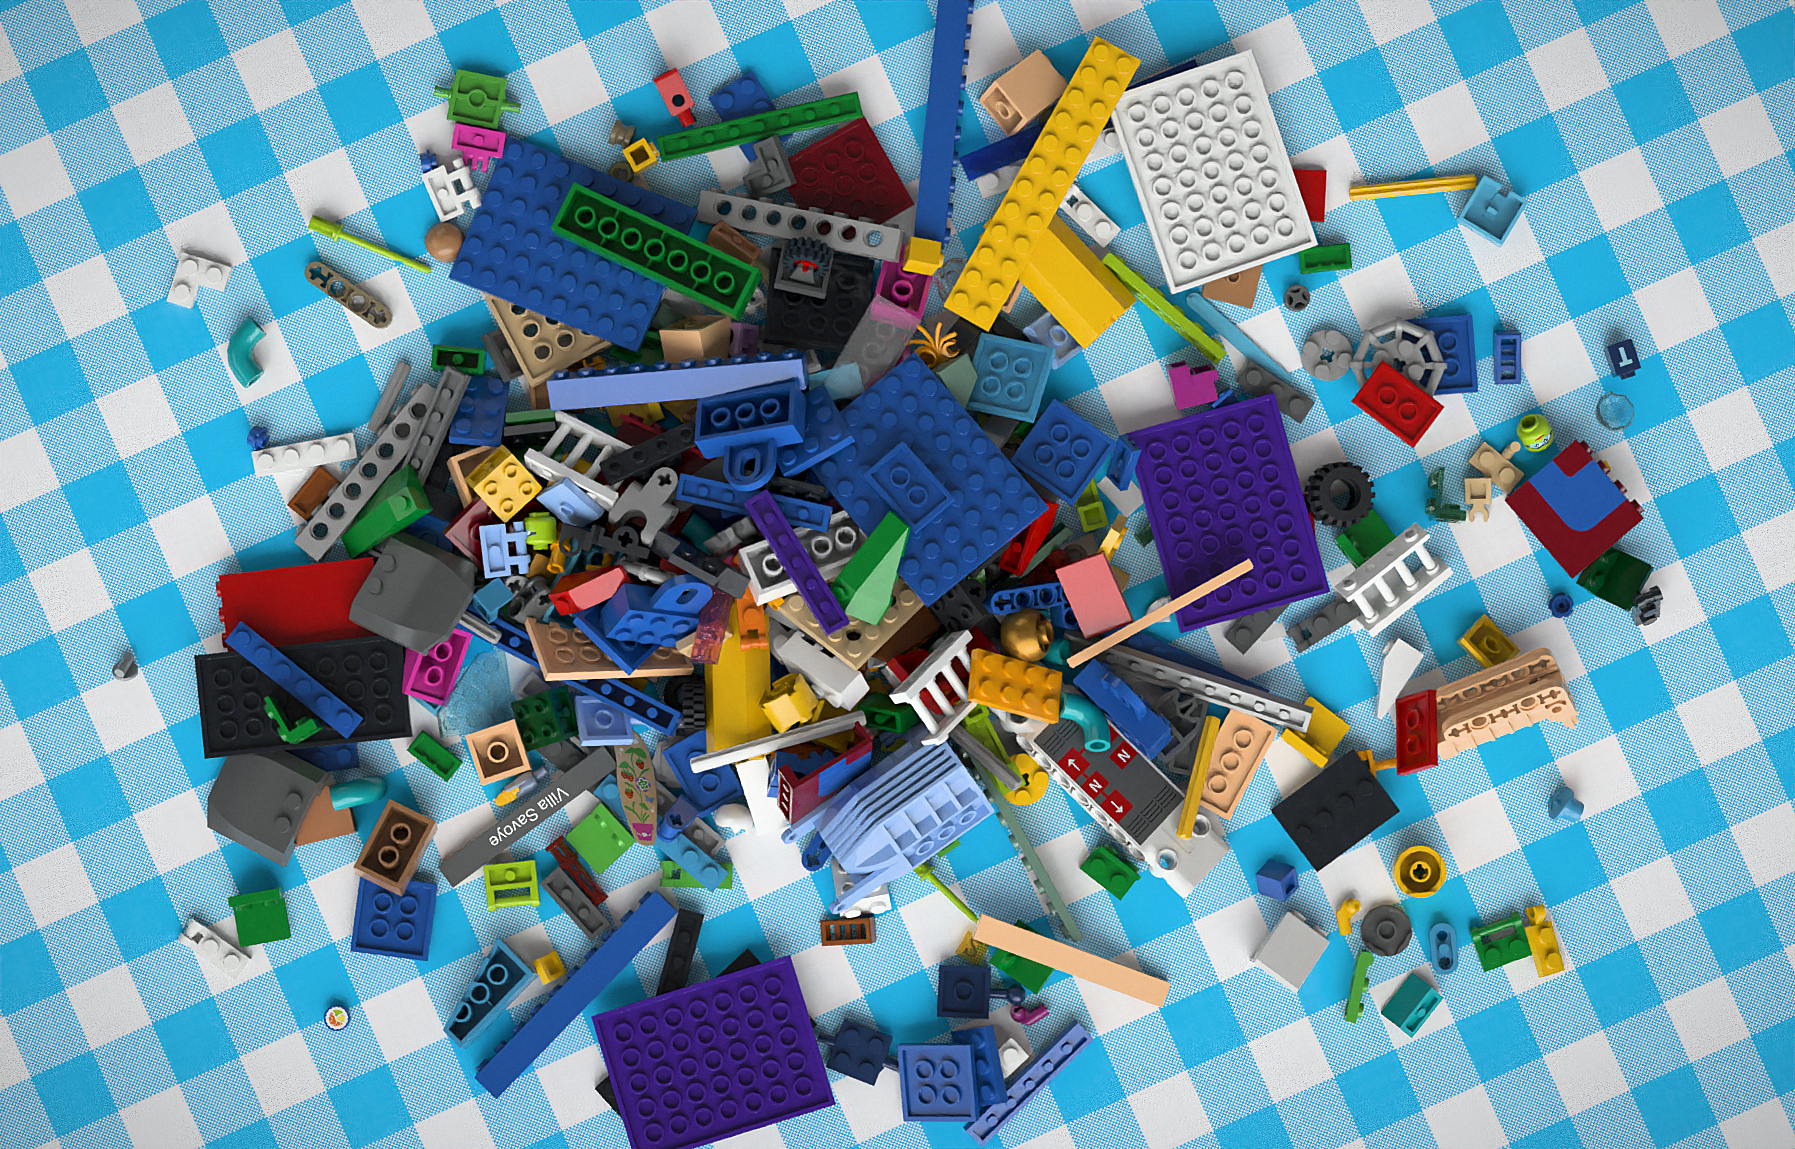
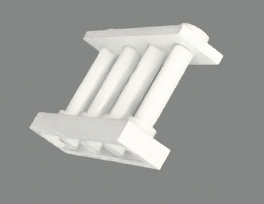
(544, 466)
(1405, 595)
(924, 677)

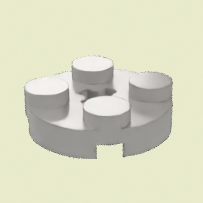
(1320, 368)

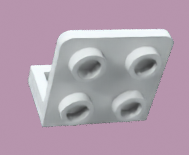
(874, 902)

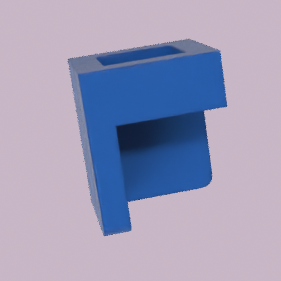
(1277, 880)

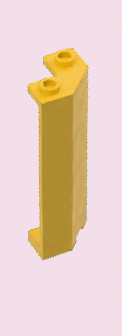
(1074, 284)
(733, 692)

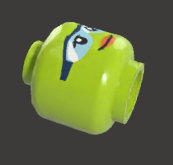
(1535, 432)
(540, 530)

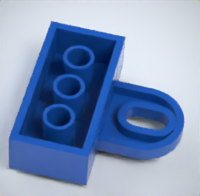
(750, 427)
(656, 613)
(1124, 708)

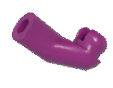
(1028, 1016)

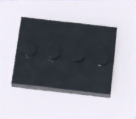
(1335, 810)

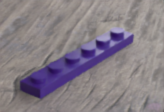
(796, 562)

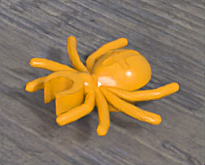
(935, 352)

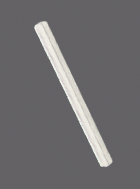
(776, 741)

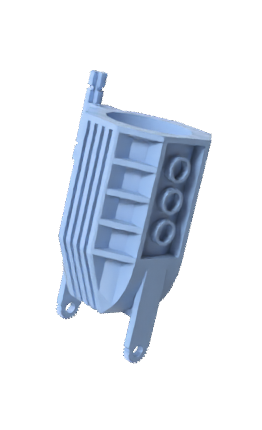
(896, 814)

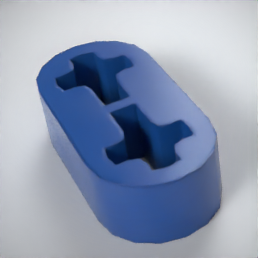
(811, 849)

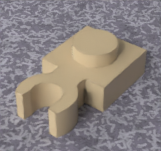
(1478, 492)

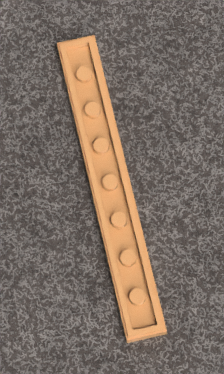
(1160, 613)
(1071, 960)

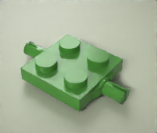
(477, 99)

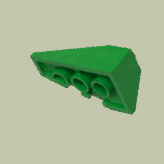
(389, 511)
(869, 577)

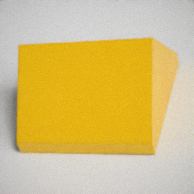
(1487, 643)

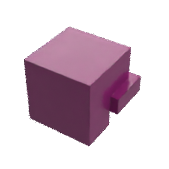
(1191, 385)

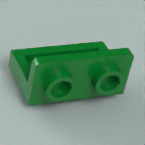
(650, 351)

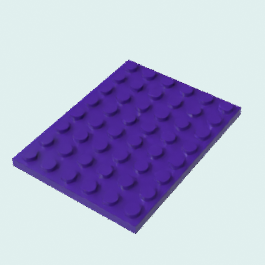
(1223, 494)
(714, 1058)

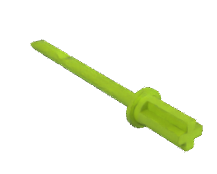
(335, 232)
(925, 871)

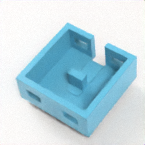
(1490, 212)

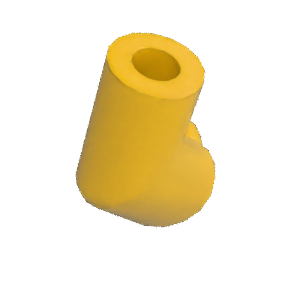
(1345, 913)

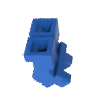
(798, 766)

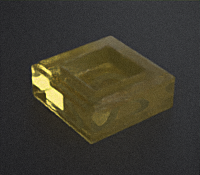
(972, 949)

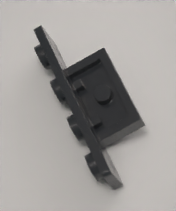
(650, 455)
(794, 486)
(700, 564)

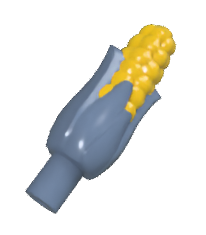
(521, 786)

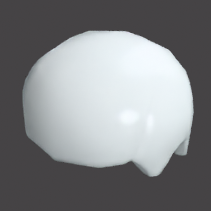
(736, 817)

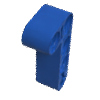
(1030, 598)

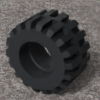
(1359, 491)

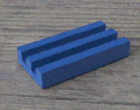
(1126, 465)

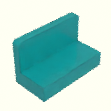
(1412, 1005)

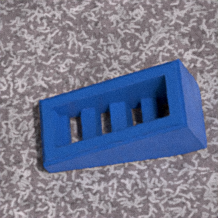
(1498, 357)

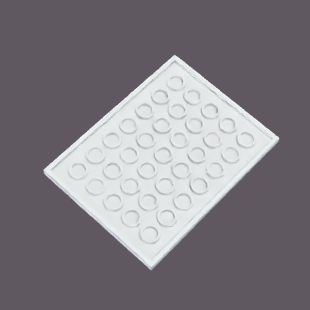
(1211, 172)

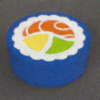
(337, 1017)

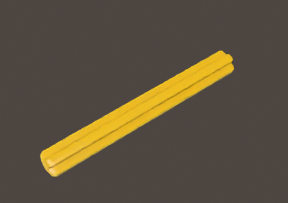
(1412, 187)
(1198, 777)

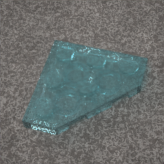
(479, 697)

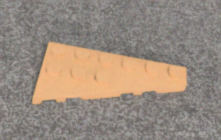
(574, 656)

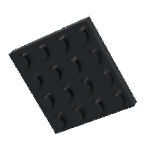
(818, 322)

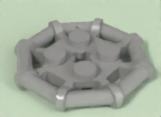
(1403, 350)
(646, 571)

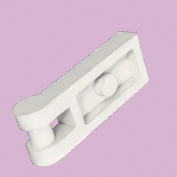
(1089, 217)
(215, 949)

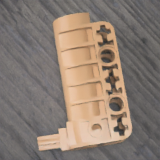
(1502, 702)

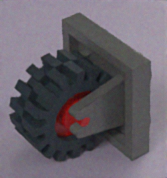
(804, 267)

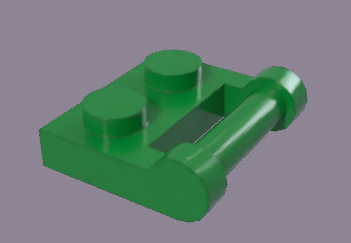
(1502, 950)

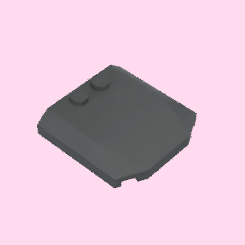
(414, 593)
(264, 801)

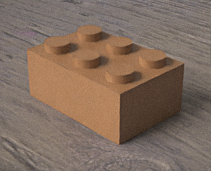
(395, 847)

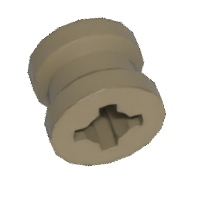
(622, 134)

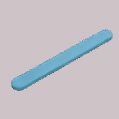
(1235, 336)

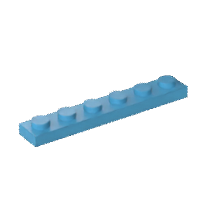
(681, 850)

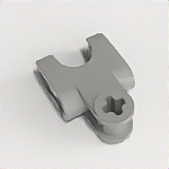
(650, 503)

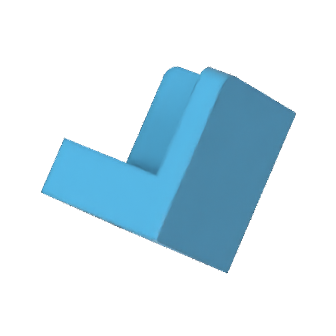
(491, 598)

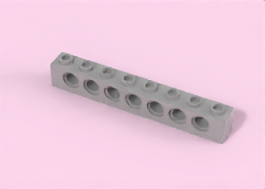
(887, 249)
(320, 547)

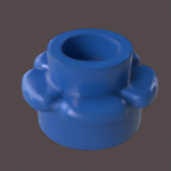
(428, 161)
(258, 437)
(1567, 602)

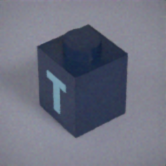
(1622, 359)

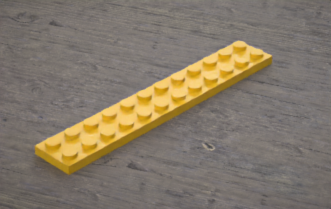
(1042, 183)

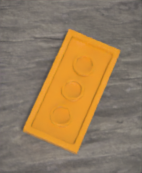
(1014, 686)

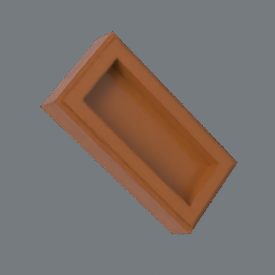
(313, 493)

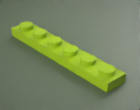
(1172, 315)

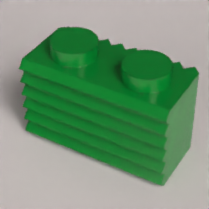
(463, 358)
(886, 715)

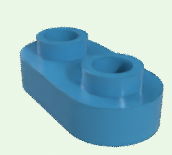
(1443, 948)

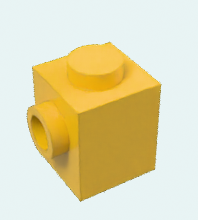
(641, 156)
(922, 256)

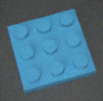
(1010, 377)

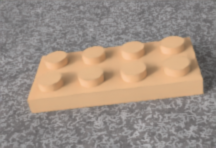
(1234, 760)

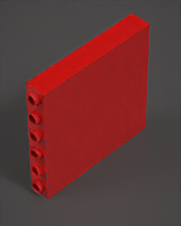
(295, 602)

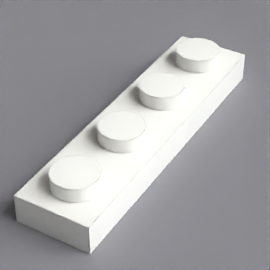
(304, 455)

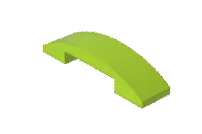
(1091, 509)
(980, 727)

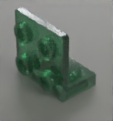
(1449, 512)

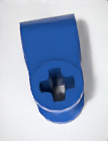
(677, 818)

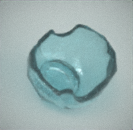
(1614, 412)

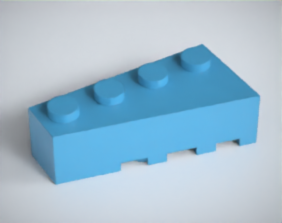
(494, 988)

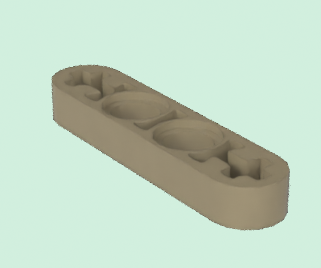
(347, 296)

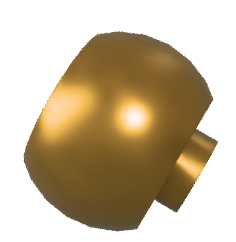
(1026, 635)

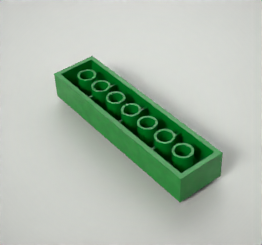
(656, 251)

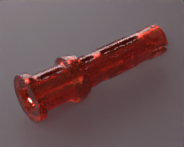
(598, 895)

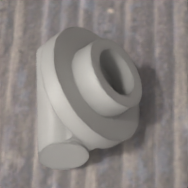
(125, 669)

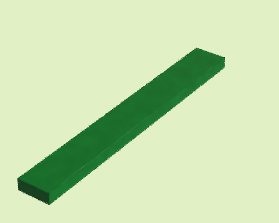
(759, 127)

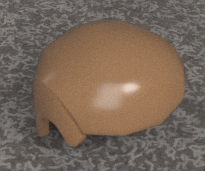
(444, 242)

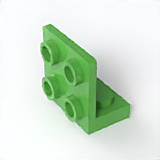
(601, 838)

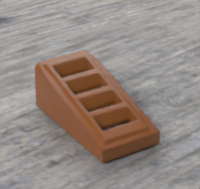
(870, 926)

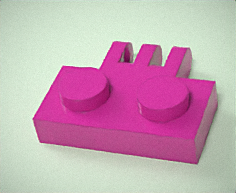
(478, 144)

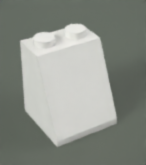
(1291, 950)

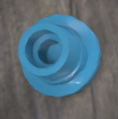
(1564, 805)

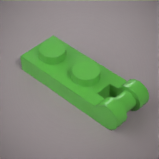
(687, 880)
(1358, 985)

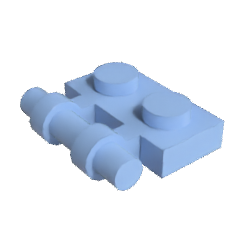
(496, 553)

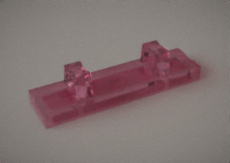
(712, 626)

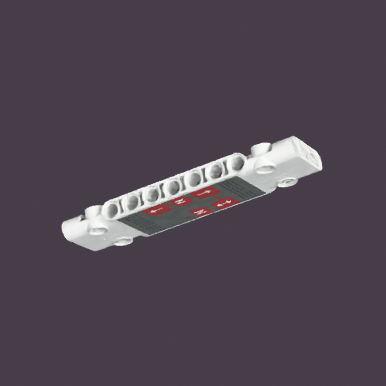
(1122, 795)

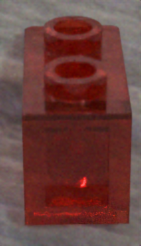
(1046, 568)

